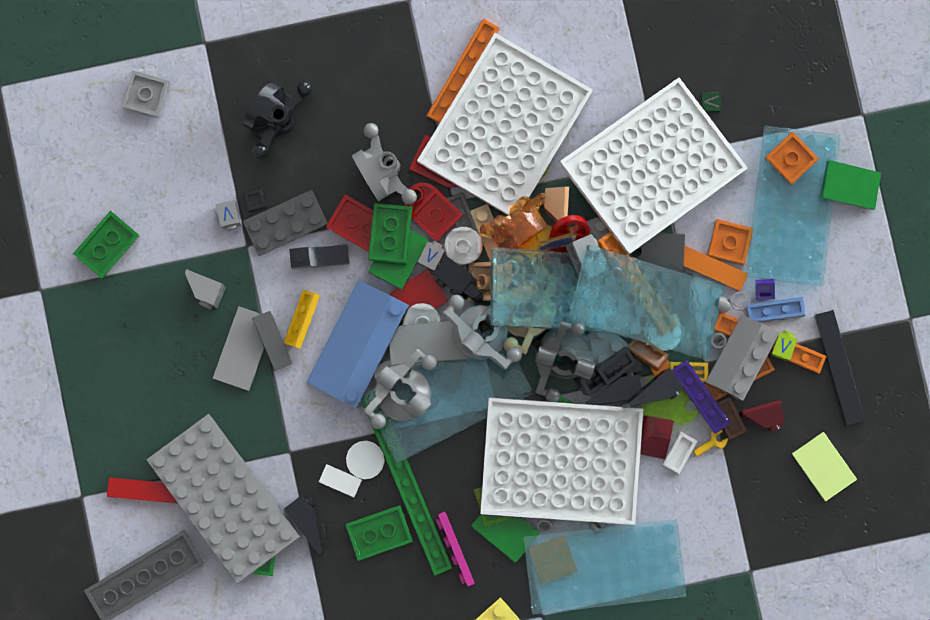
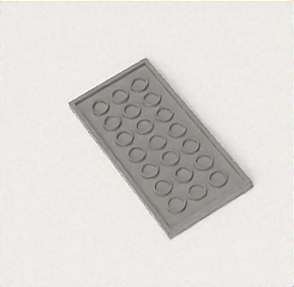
(223, 498)

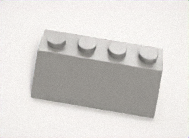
(742, 357)

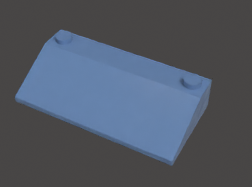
(357, 343)

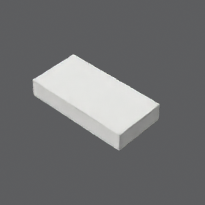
(679, 453)
(340, 480)

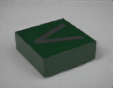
(711, 101)

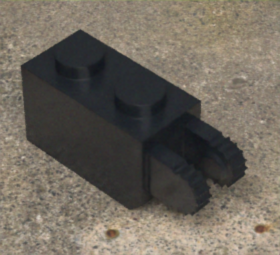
(458, 280)

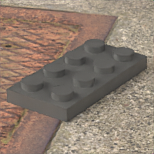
(285, 223)

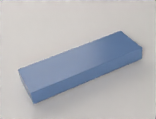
(776, 309)

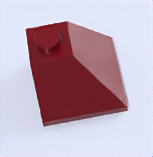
(765, 415)
(655, 436)

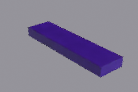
(701, 397)

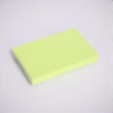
(824, 466)

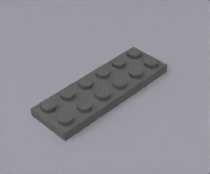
(144, 576)

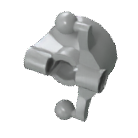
(374, 168)
(472, 343)
(388, 401)

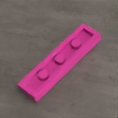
(457, 557)

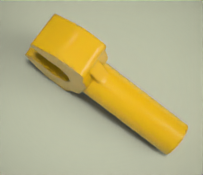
(711, 443)

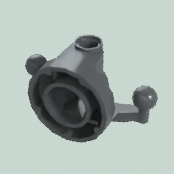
(566, 341)

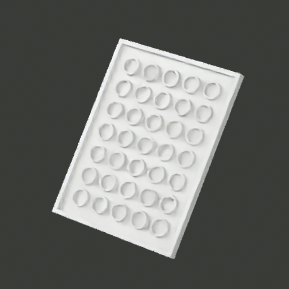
(504, 125)
(653, 166)
(561, 461)

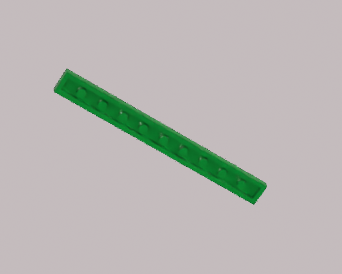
(416, 508)

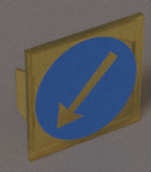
(556, 242)

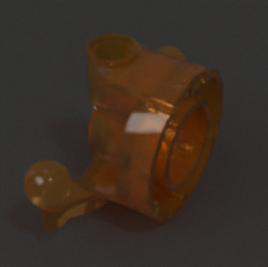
(517, 227)

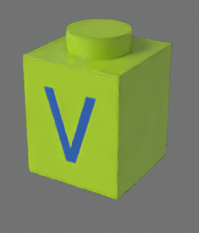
(784, 346)

